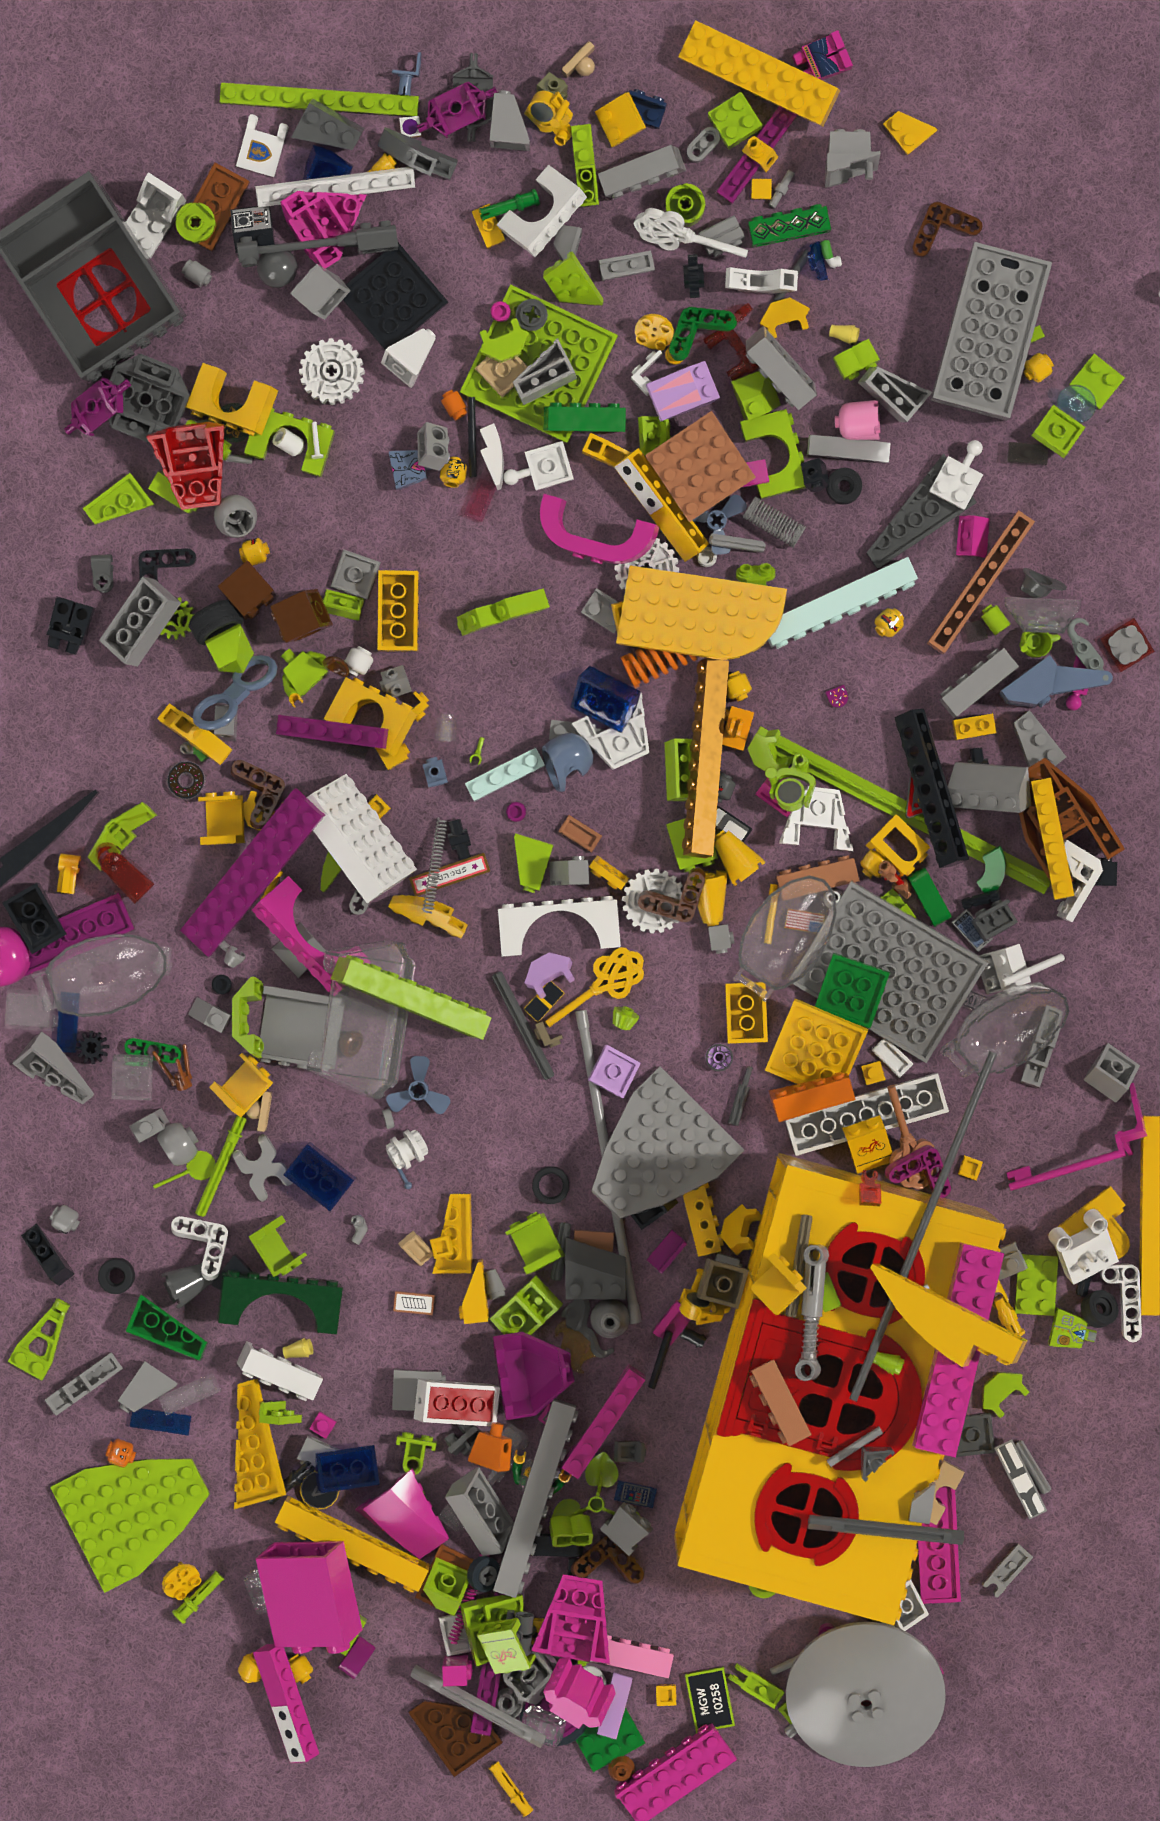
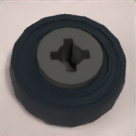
(476, 1571)

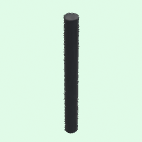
(472, 437)

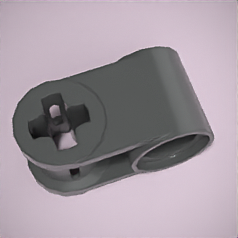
(101, 569)

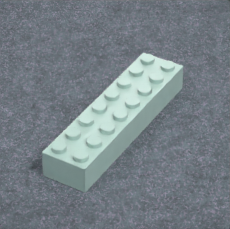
(844, 600)

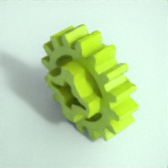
(186, 612)

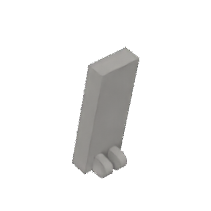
(626, 265)

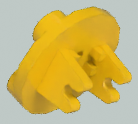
(662, 334)
(181, 1581)

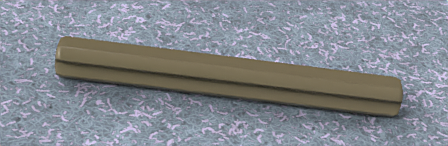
(799, 1262)

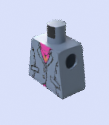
(406, 468)

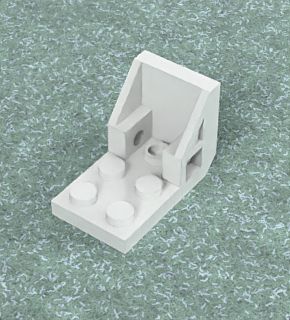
(154, 212)
(1091, 870)

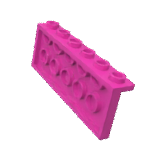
(675, 1773)

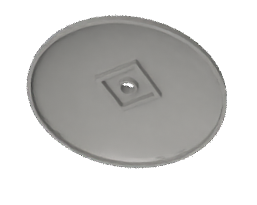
(858, 1665)

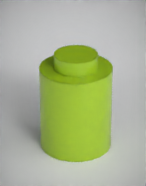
(995, 619)

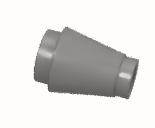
(494, 1285)

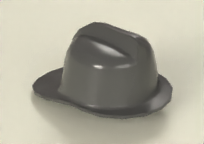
(1039, 585)

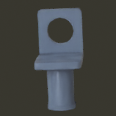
(406, 77)

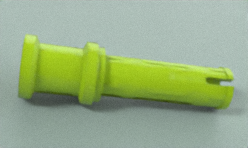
(191, 1603)

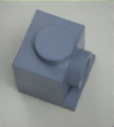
(435, 780)

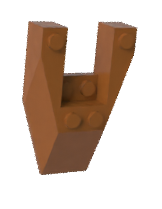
(1075, 811)

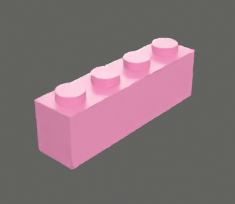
(640, 1657)

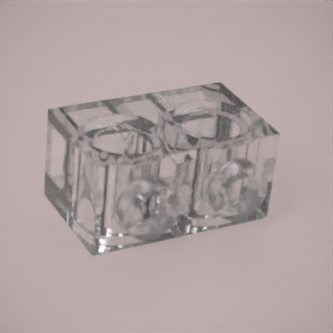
(255, 1591)

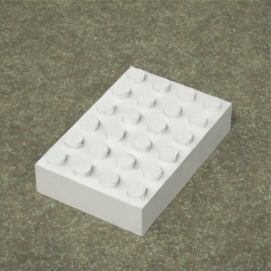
(359, 839)

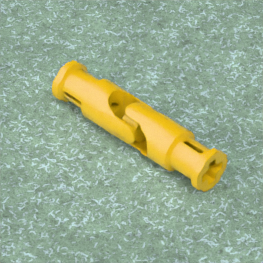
(1006, 1312)

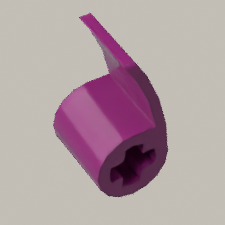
(356, 1658)

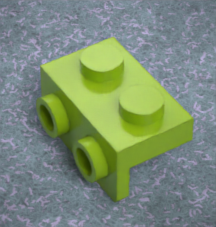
(652, 433)

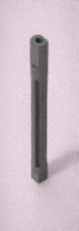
(884, 1529)

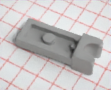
(1008, 1569)

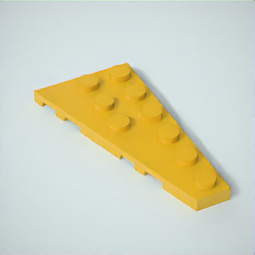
(255, 1454)

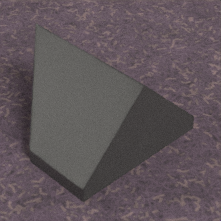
(872, 1459)

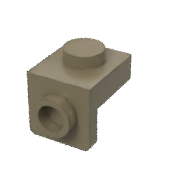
(541, 1033)

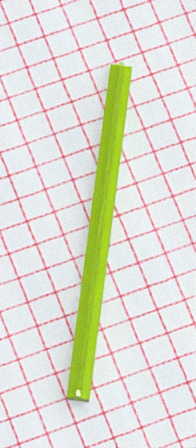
(895, 805)

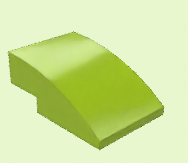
(527, 1309)

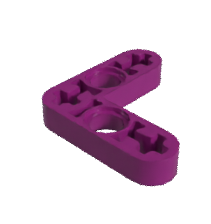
(922, 1163)

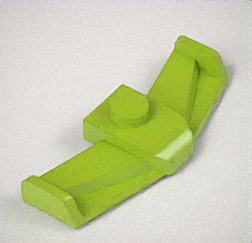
(120, 829)

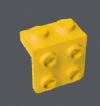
(778, 1285)

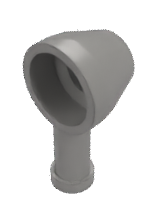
(231, 957)

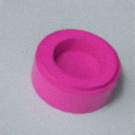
(500, 311)

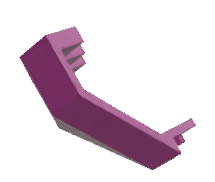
(530, 1373)

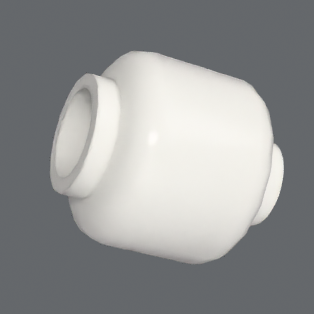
(359, 661)

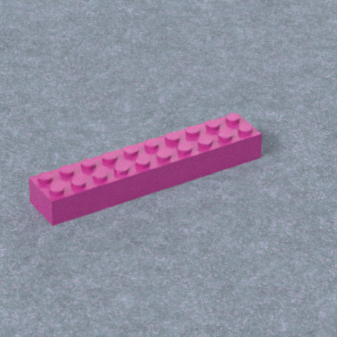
(949, 1383)

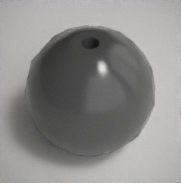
(277, 268)

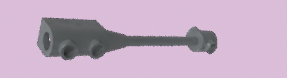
(366, 239)

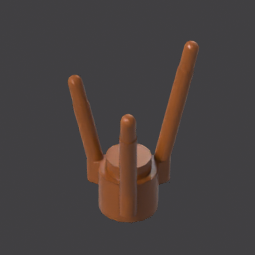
(182, 1078)

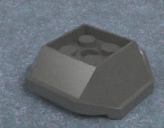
(154, 379)

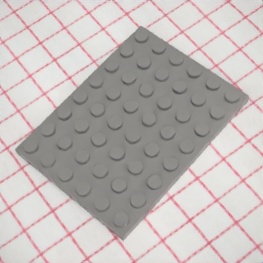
(926, 969)

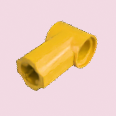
(68, 873)

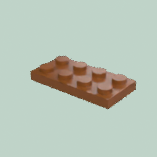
(220, 192)

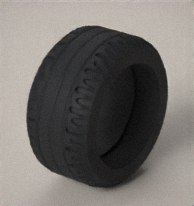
(214, 620)

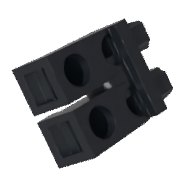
(67, 628)

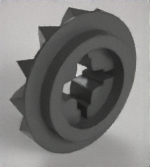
(526, 307)

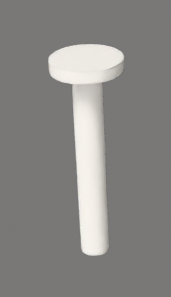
(316, 443)

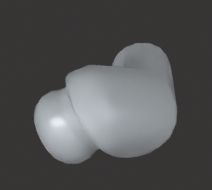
(360, 1227)

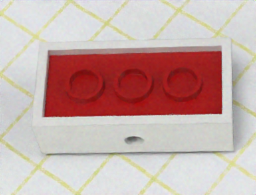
(456, 1402)

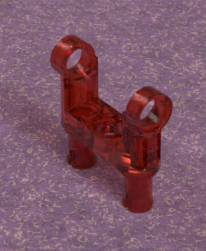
(733, 339)

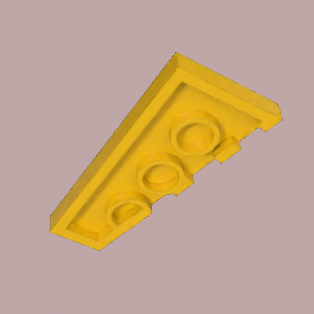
(459, 1227)

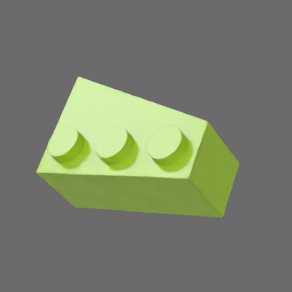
(677, 771)

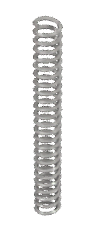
(435, 866)

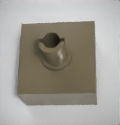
(722, 1283)

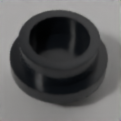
(221, 984)

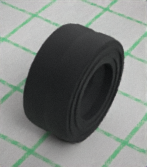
(855, 486)
(1108, 1304)

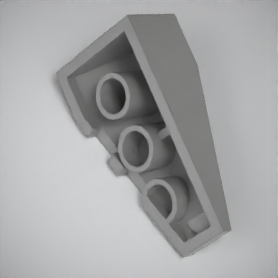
(48, 1061)

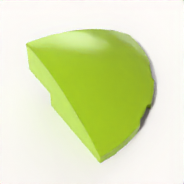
(485, 1611)

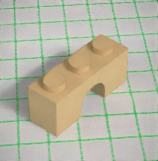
(949, 1476)

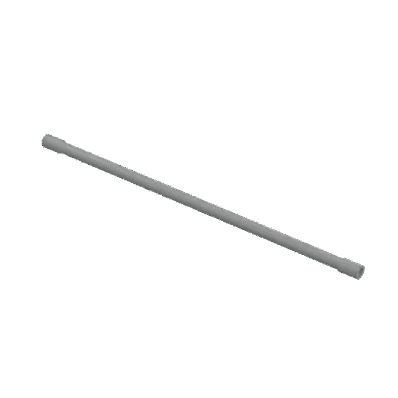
(583, 1026)

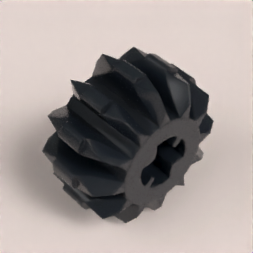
(85, 1045)

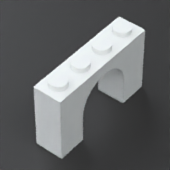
(535, 235)

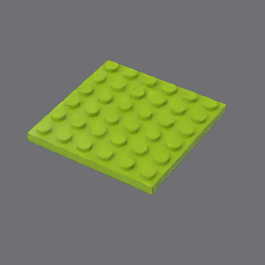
(583, 343)

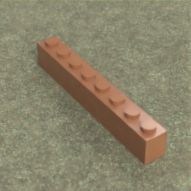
(980, 582)

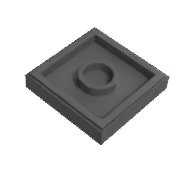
(976, 1435)

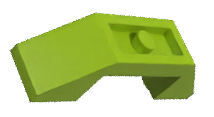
(249, 992)

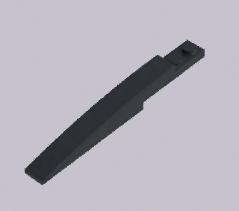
(31, 848)

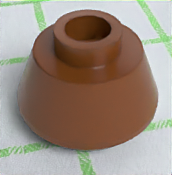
(621, 1765)

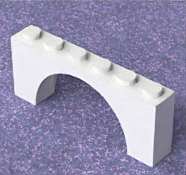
(516, 921)

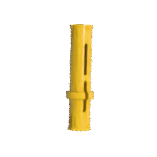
(510, 1788)

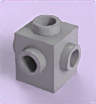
(395, 681)

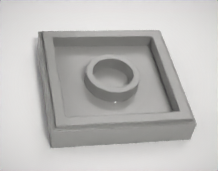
(355, 574)

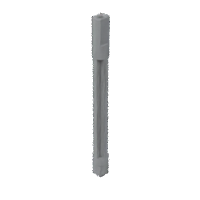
(479, 1707)

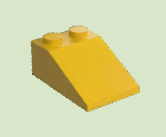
(475, 1305)

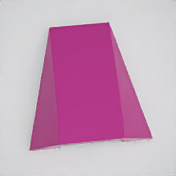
(406, 1516)
(575, 1622)

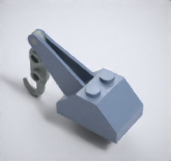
(1048, 679)

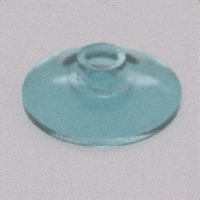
(1068, 404)

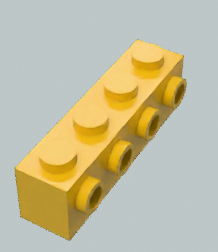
(702, 1222)

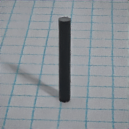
(660, 1359)

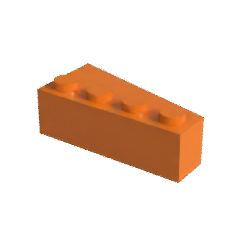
(811, 1096)

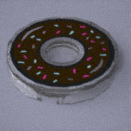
(174, 780)

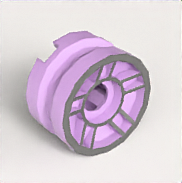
(713, 1051)

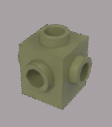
(553, 85)

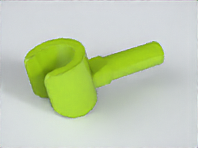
(478, 751)

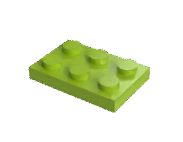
(1037, 1286)

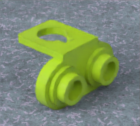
(755, 574)

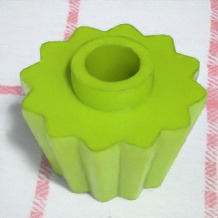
(624, 1017)

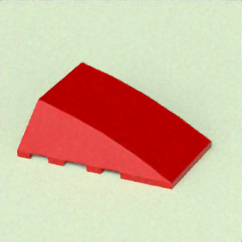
(192, 462)

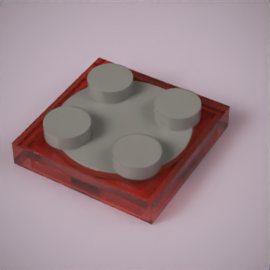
(1127, 645)

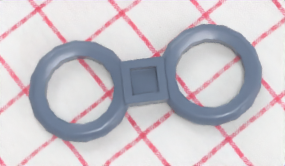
(234, 694)

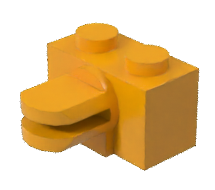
(736, 727)

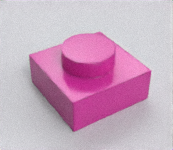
(322, 1425)

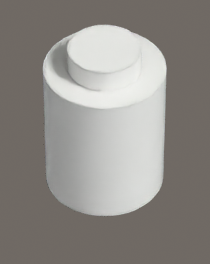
(288, 442)

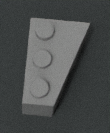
(545, 374)
(894, 393)
(1036, 741)

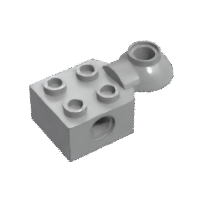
(525, 1686)

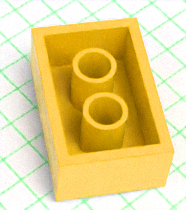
(745, 1014)

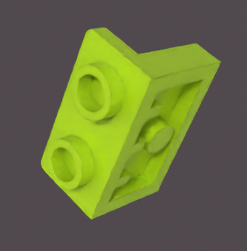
(276, 1413)

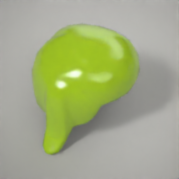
(1036, 643)

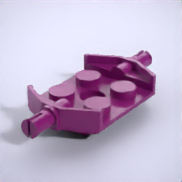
(472, 103)
(108, 401)

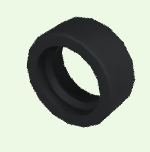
(550, 1170)

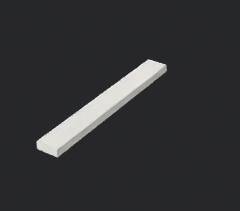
(352, 184)

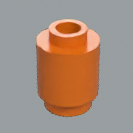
(454, 404)

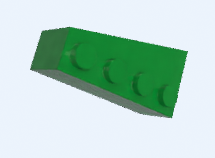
(161, 1328)

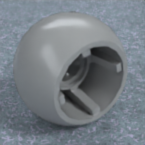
(237, 511)
(178, 1143)

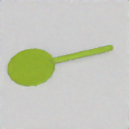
(199, 1168)

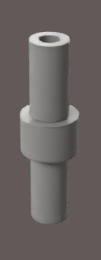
(781, 189)

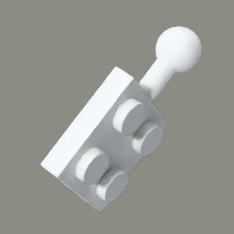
(546, 466)
(957, 480)

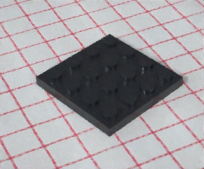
(393, 297)

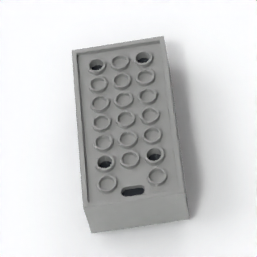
(991, 331)

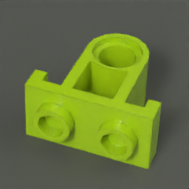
(415, 1449)

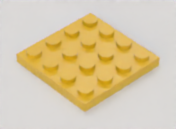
(814, 1045)

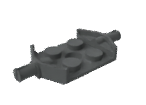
(481, 80)

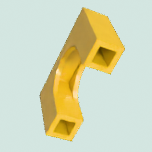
(250, 417)
(354, 695)

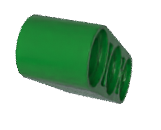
(929, 896)

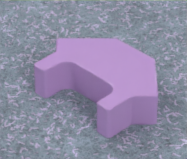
(547, 969)

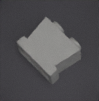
(627, 1528)

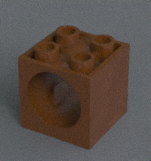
(247, 590)
(301, 615)

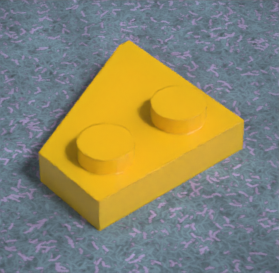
(908, 131)

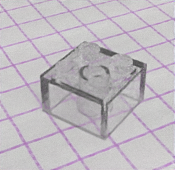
(132, 1077)

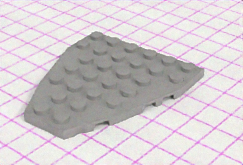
(661, 1149)

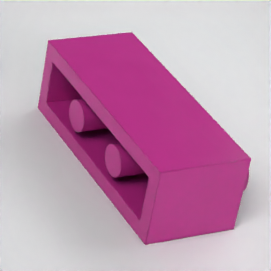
(456, 1670)

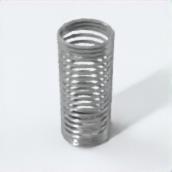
(797, 532)

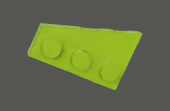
(118, 500)

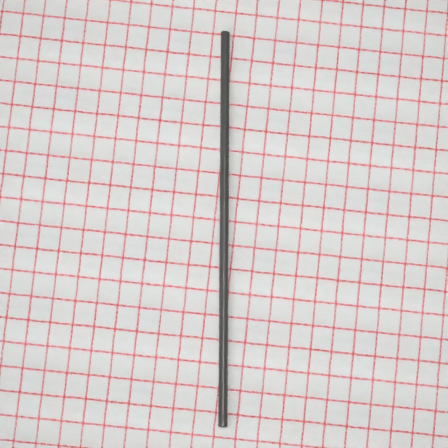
(925, 1221)

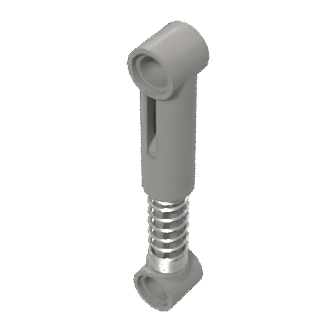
(812, 1309)

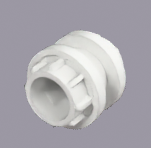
(406, 1149)

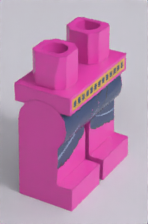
(816, 56)

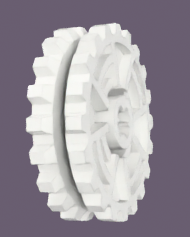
(320, 382)
(657, 557)
(654, 882)

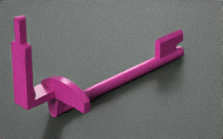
(1023, 1176)

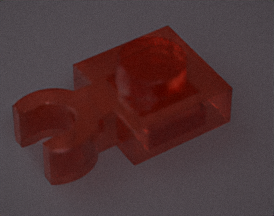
(869, 1191)

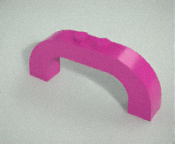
(634, 548)

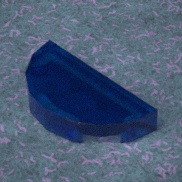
(816, 261)

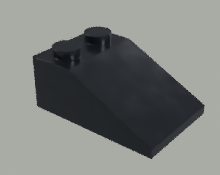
(34, 917)

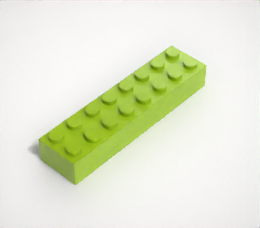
(413, 998)

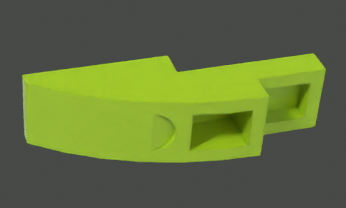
(585, 163)

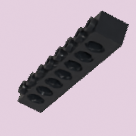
(931, 788)

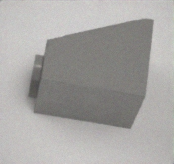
(507, 124)

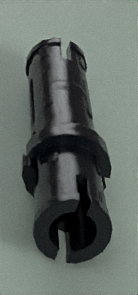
(295, 1478)

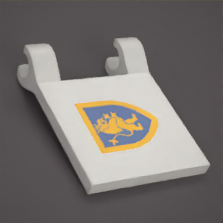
(260, 150)

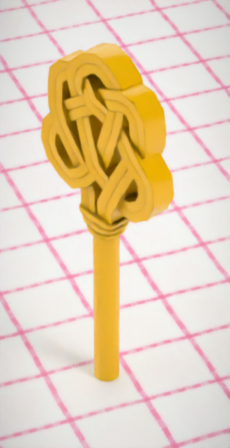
(631, 969)

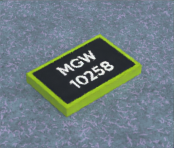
(710, 1698)

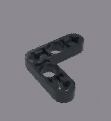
(145, 569)

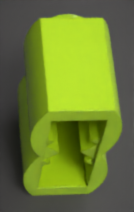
(856, 360)
(571, 1530)

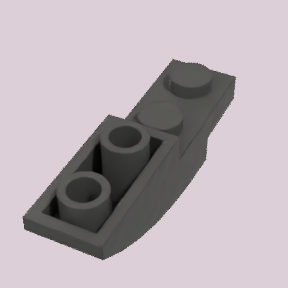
(415, 155)

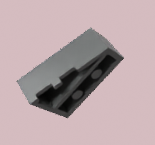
(327, 127)

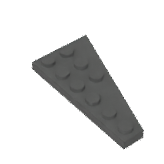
(915, 520)

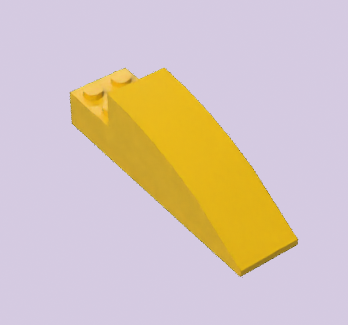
(947, 1325)

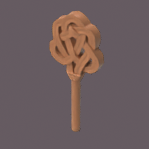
(918, 1180)

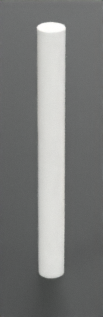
(1032, 970)

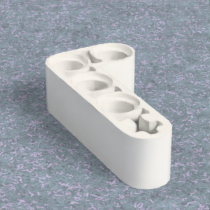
(1126, 1303)

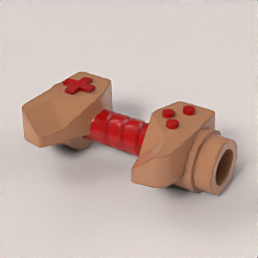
(889, 873)

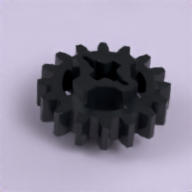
(693, 276)

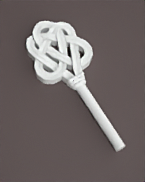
(668, 231)

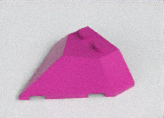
(321, 217)

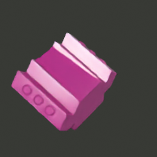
(578, 1695)

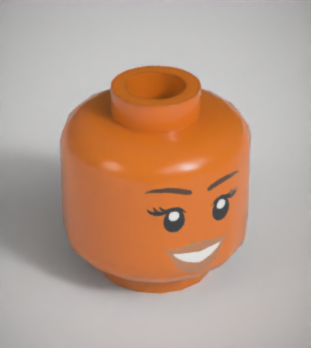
(120, 1453)

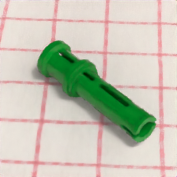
(518, 203)

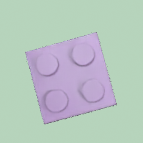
(614, 1071)

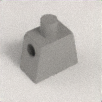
(228, 732)
(149, 1125)

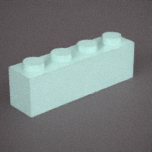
(504, 774)

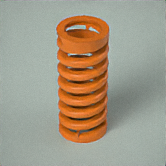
(630, 664)

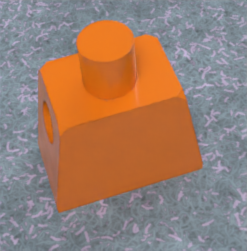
(492, 1449)

